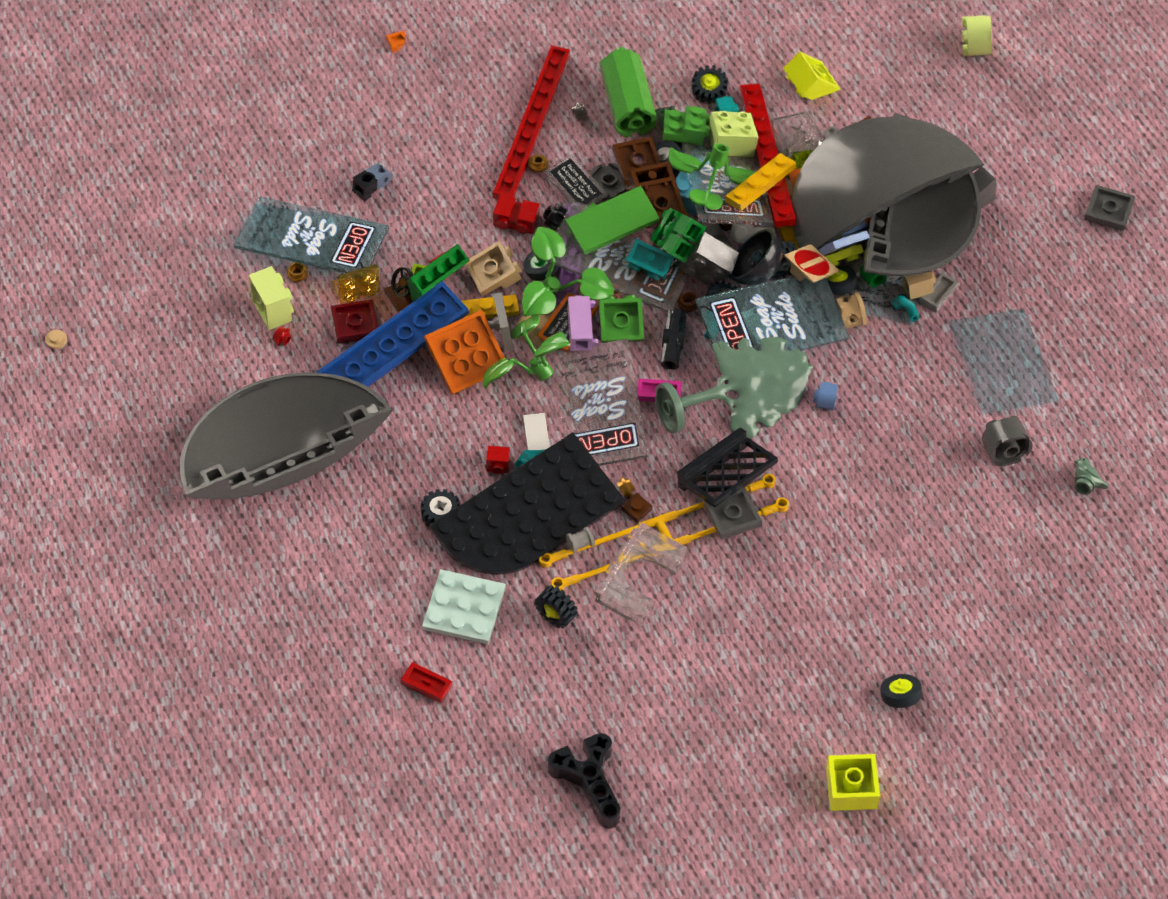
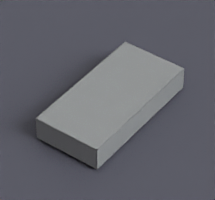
(942, 290)

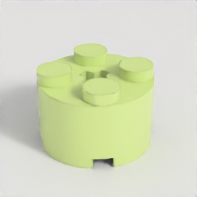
(976, 35)

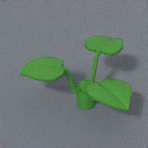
(717, 159)
(540, 297)
(538, 364)

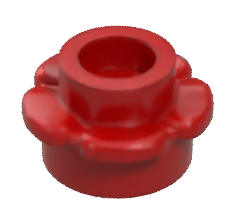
(282, 336)

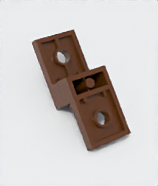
(652, 175)

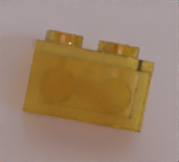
(357, 284)

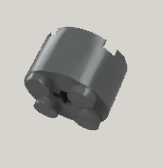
(1006, 441)

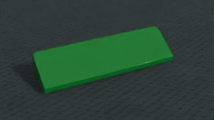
(436, 271)

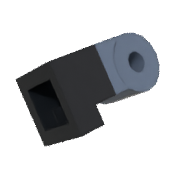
(370, 181)

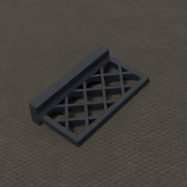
(715, 459)

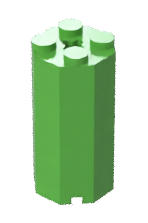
(628, 92)

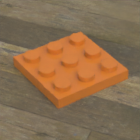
(464, 351)

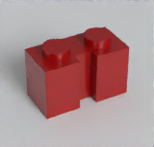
(516, 215)

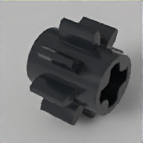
(554, 216)

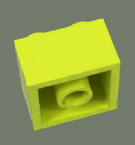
(852, 782)

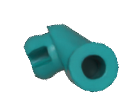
(908, 305)

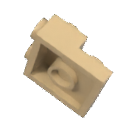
(494, 268)

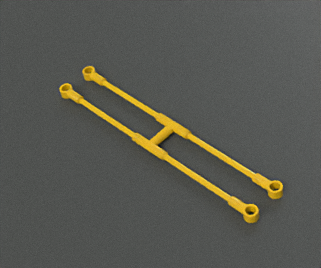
(659, 522)

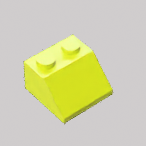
(810, 76)

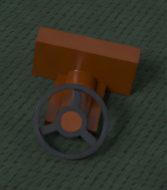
(399, 292)

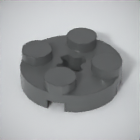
(602, 173)

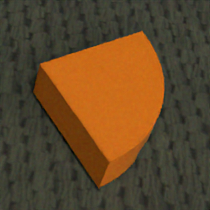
(395, 40)

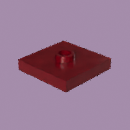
(353, 320)

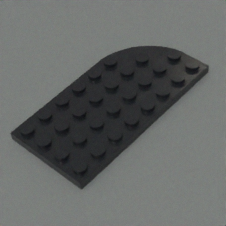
(529, 511)

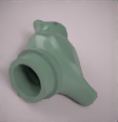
(1087, 477)

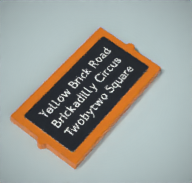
(559, 321)

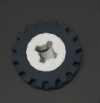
(433, 503)

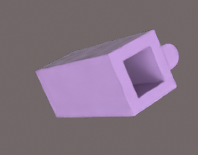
(580, 323)

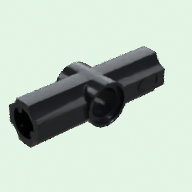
(673, 338)

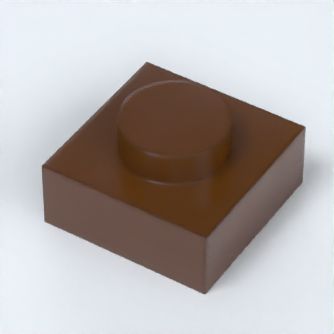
(636, 507)

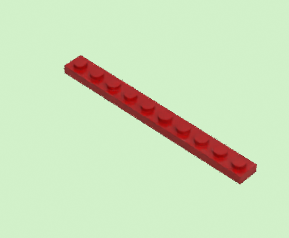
(532, 122)
(766, 150)

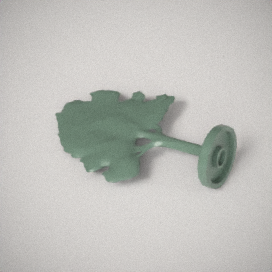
(766, 381)

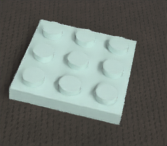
(464, 606)

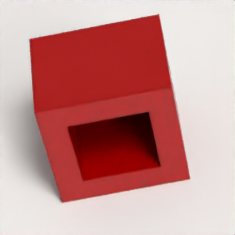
(498, 459)

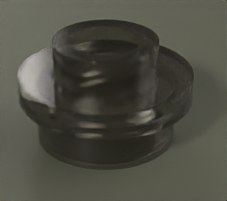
(579, 111)

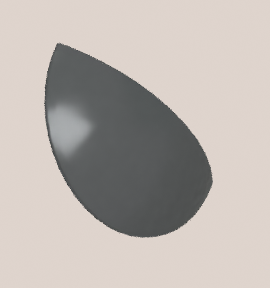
(871, 169)
(923, 228)
(277, 434)

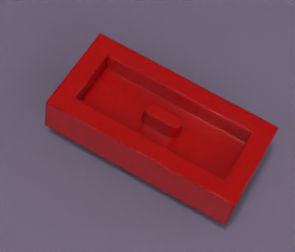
(426, 682)

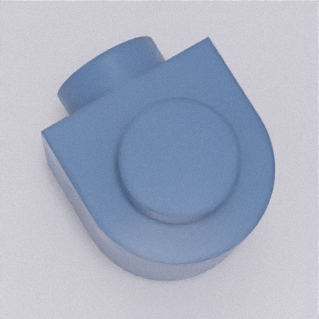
(826, 396)

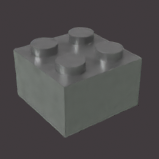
(709, 260)

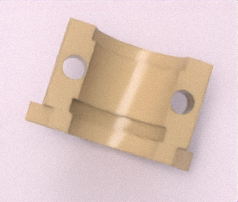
(852, 310)

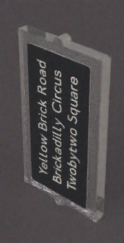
(575, 181)

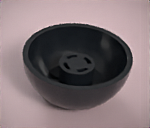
(758, 258)

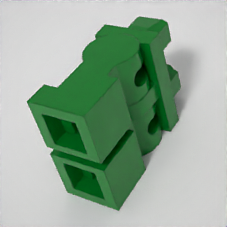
(675, 232)

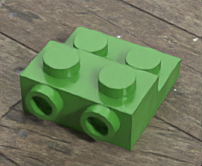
(686, 126)
(621, 319)

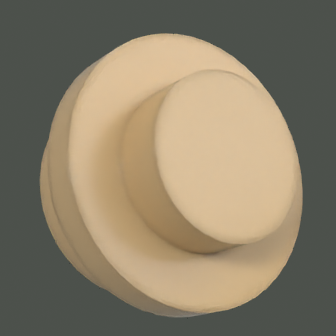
(56, 339)

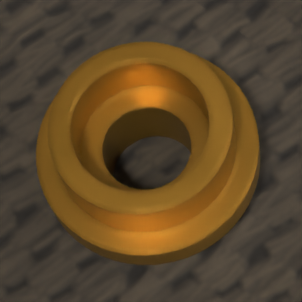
(538, 167)
(297, 267)
(626, 487)

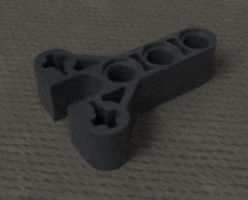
(597, 750)

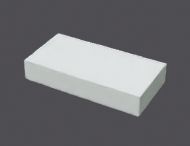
(536, 431)

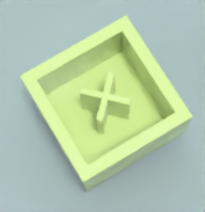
(735, 131)
(271, 297)

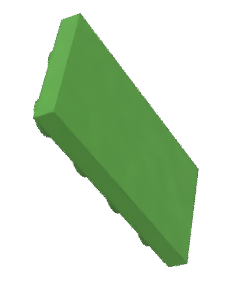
(612, 220)

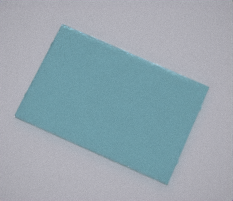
(1004, 361)

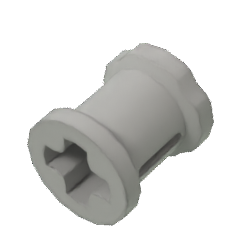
(580, 539)

